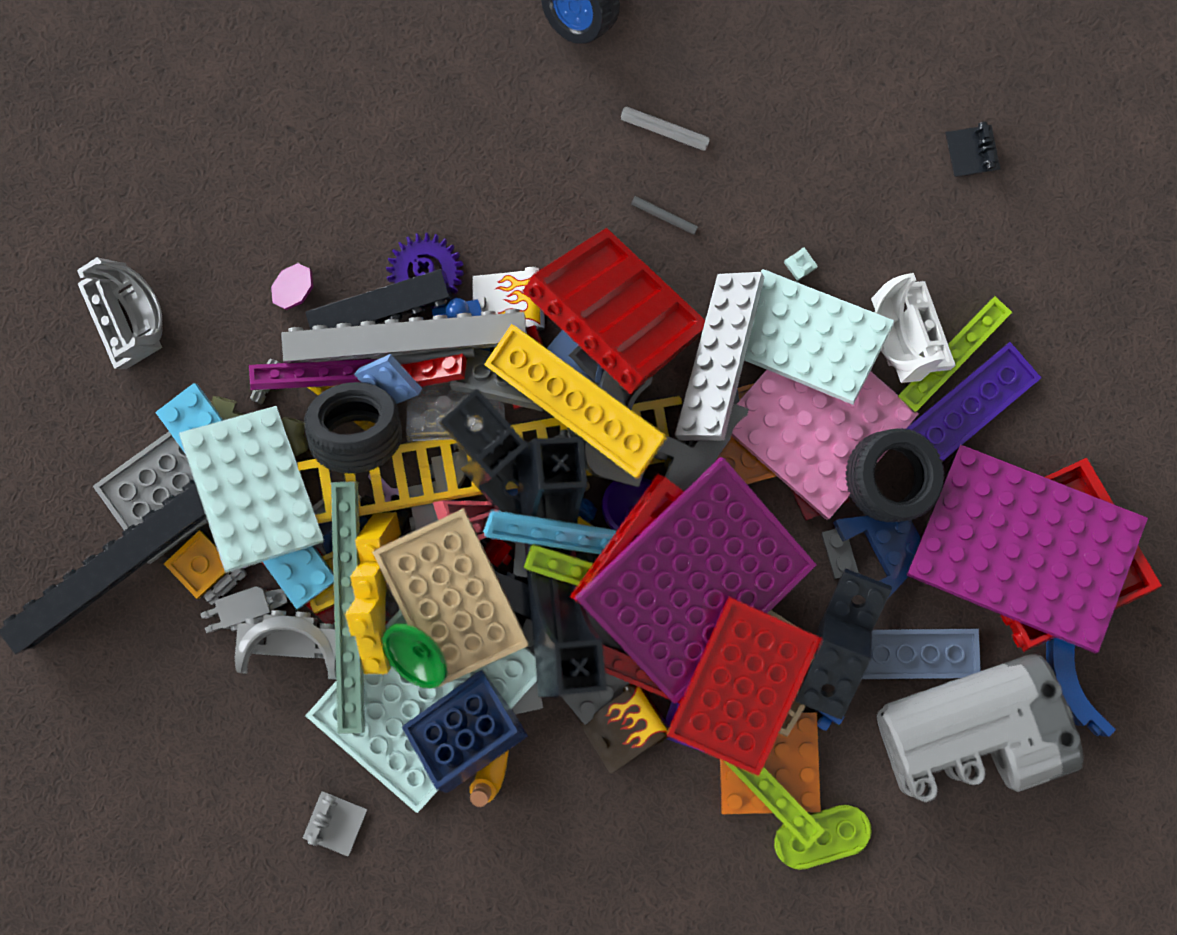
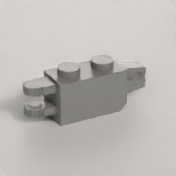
(244, 605)

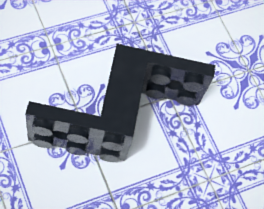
(491, 449)
(844, 644)

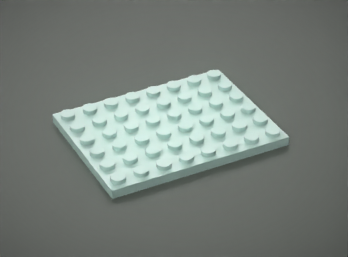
(393, 702)

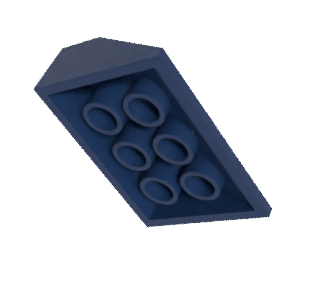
(463, 732)

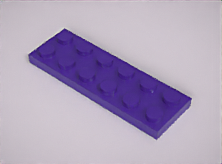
(976, 400)

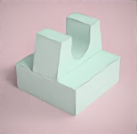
(800, 264)

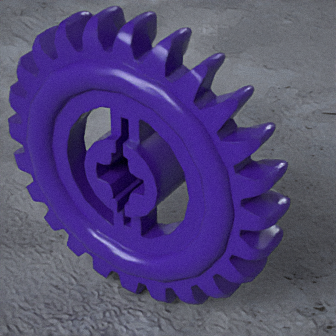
(425, 247)

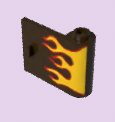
(629, 726)

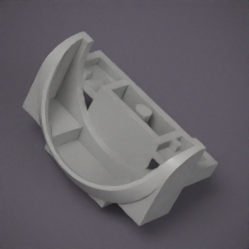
(286, 637)

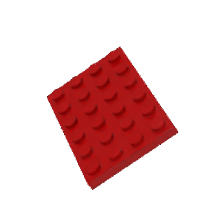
(743, 686)

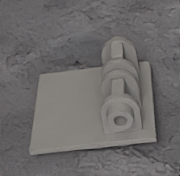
(334, 824)

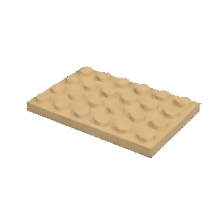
(452, 593)

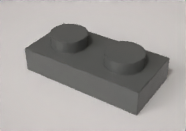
(838, 553)

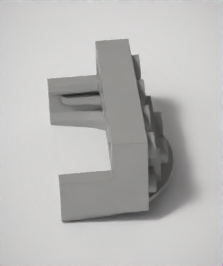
(101, 295)

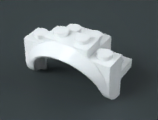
(916, 339)

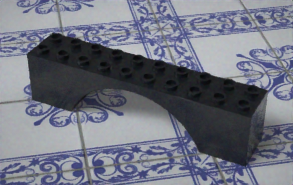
(565, 643)

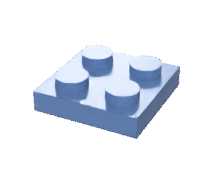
(390, 377)

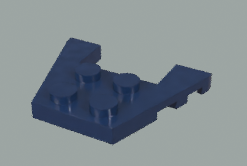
(892, 542)

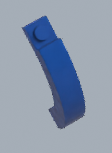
(1061, 660)

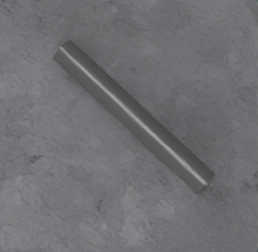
(664, 215)

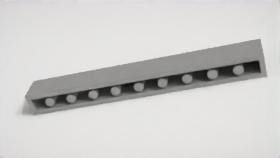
(398, 337)

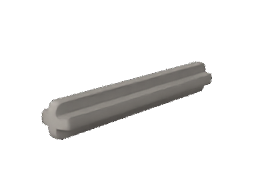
(665, 128)

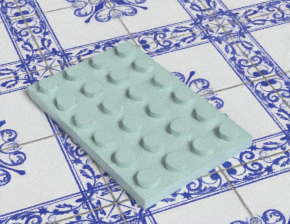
(815, 338)
(251, 488)

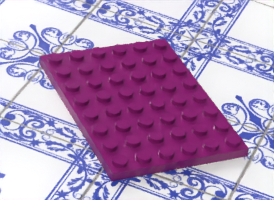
(1028, 548)
(678, 573)

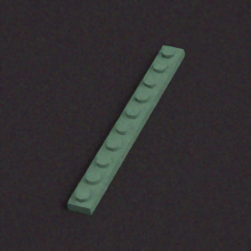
(345, 560)

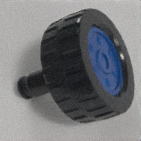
(581, 19)

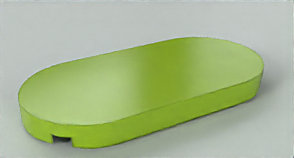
(842, 833)

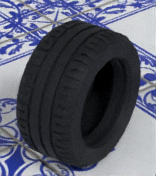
(358, 451)
(927, 475)

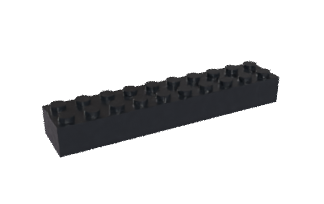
(104, 570)

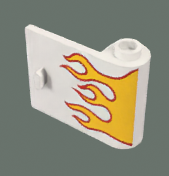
(505, 292)

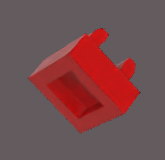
(498, 552)

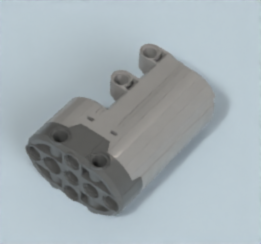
(1002, 711)

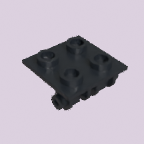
(973, 150)

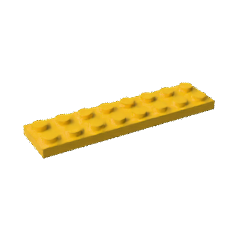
(576, 401)

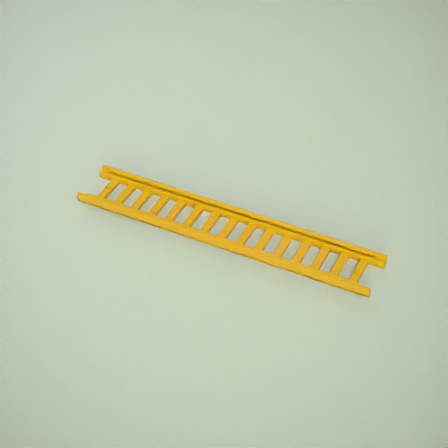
(453, 491)

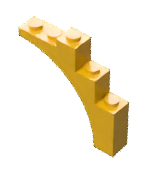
(369, 585)

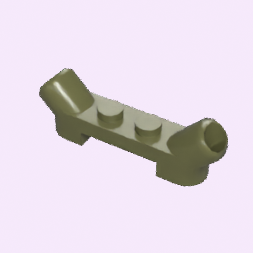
(293, 427)

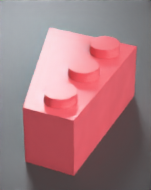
(476, 510)

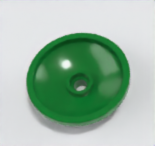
(415, 656)

